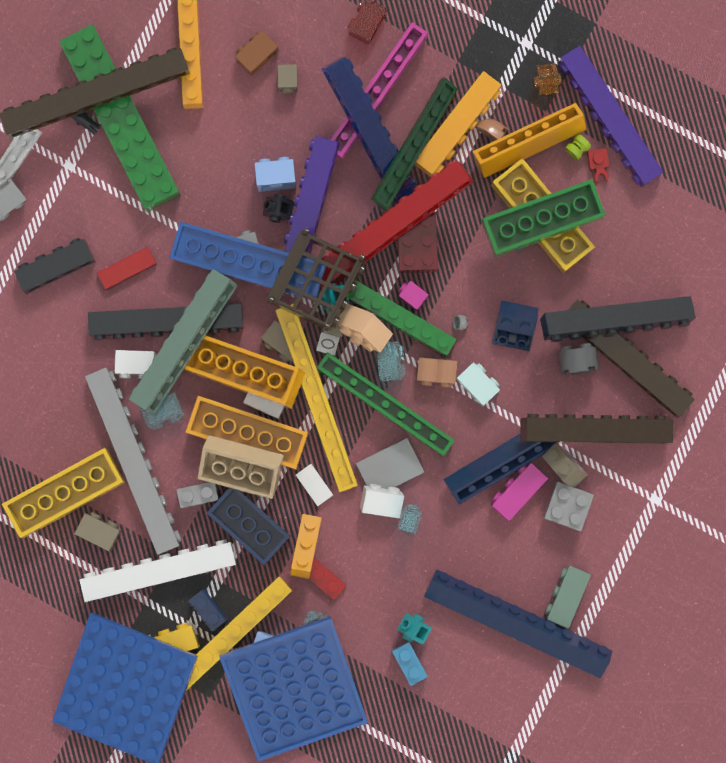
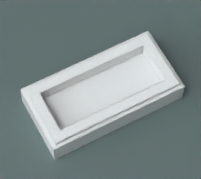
(314, 485)

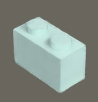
(478, 384)

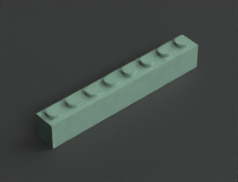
(183, 341)

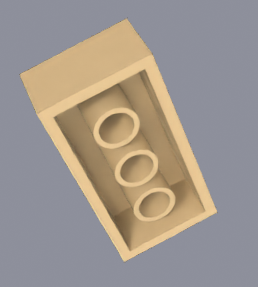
(240, 466)

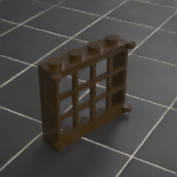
(290, 267)

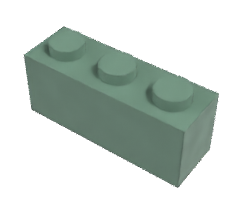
(567, 596)

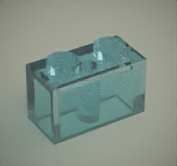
(390, 363)
(168, 411)
(409, 519)

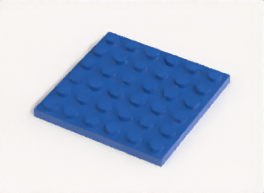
(125, 688)
(293, 688)

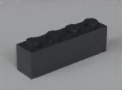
(54, 266)

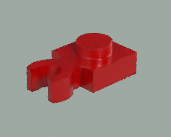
(598, 161)

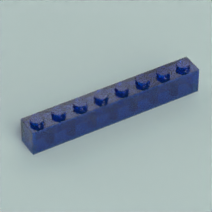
(364, 119)

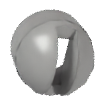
(460, 322)

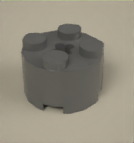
(578, 360)

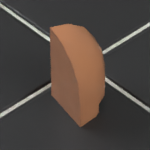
(492, 129)

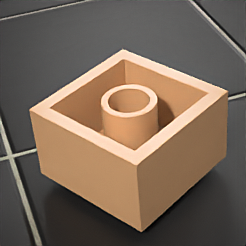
(364, 328)

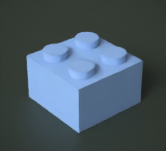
(275, 174)

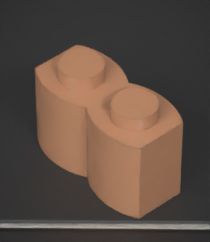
(437, 371)

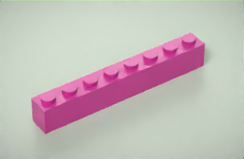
(384, 82)

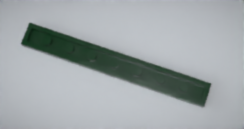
(414, 144)

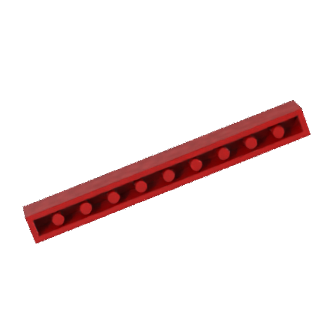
(401, 218)

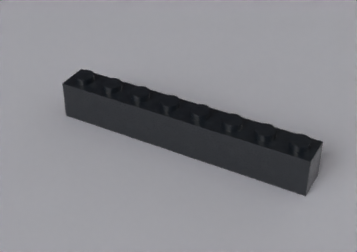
(617, 318)
(155, 322)

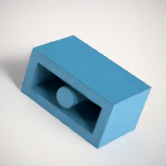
(409, 663)

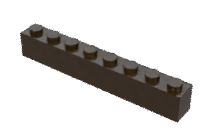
(640, 369)
(596, 429)

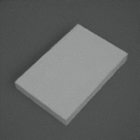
(391, 466)

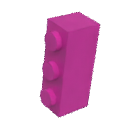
(518, 491)

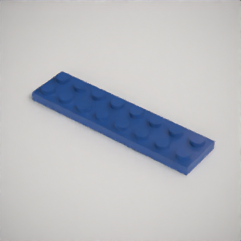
(239, 258)

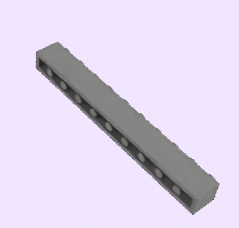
(132, 460)

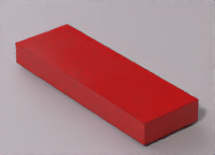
(126, 268)

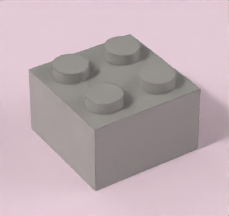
(568, 506)

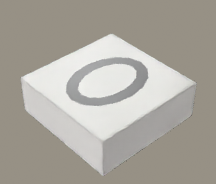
(327, 343)

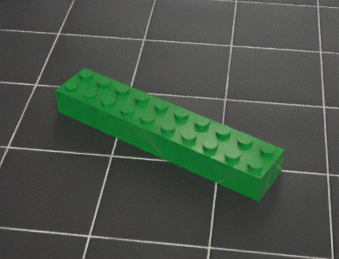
(122, 123)

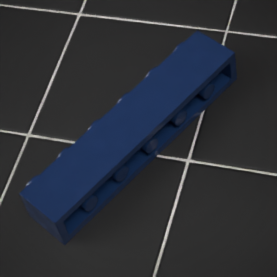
(494, 467)

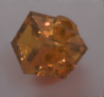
(547, 79)

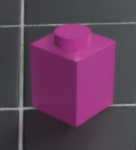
(412, 295)

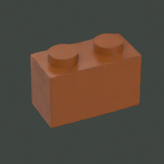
(256, 52)

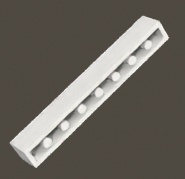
(158, 571)

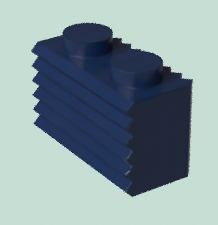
(208, 610)

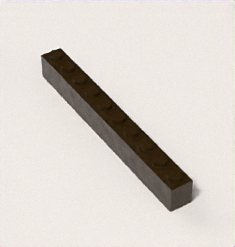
(94, 93)

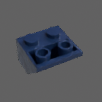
(515, 325)

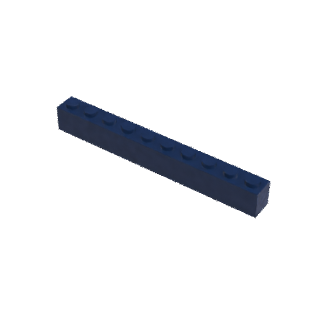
(518, 623)

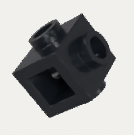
(278, 208)

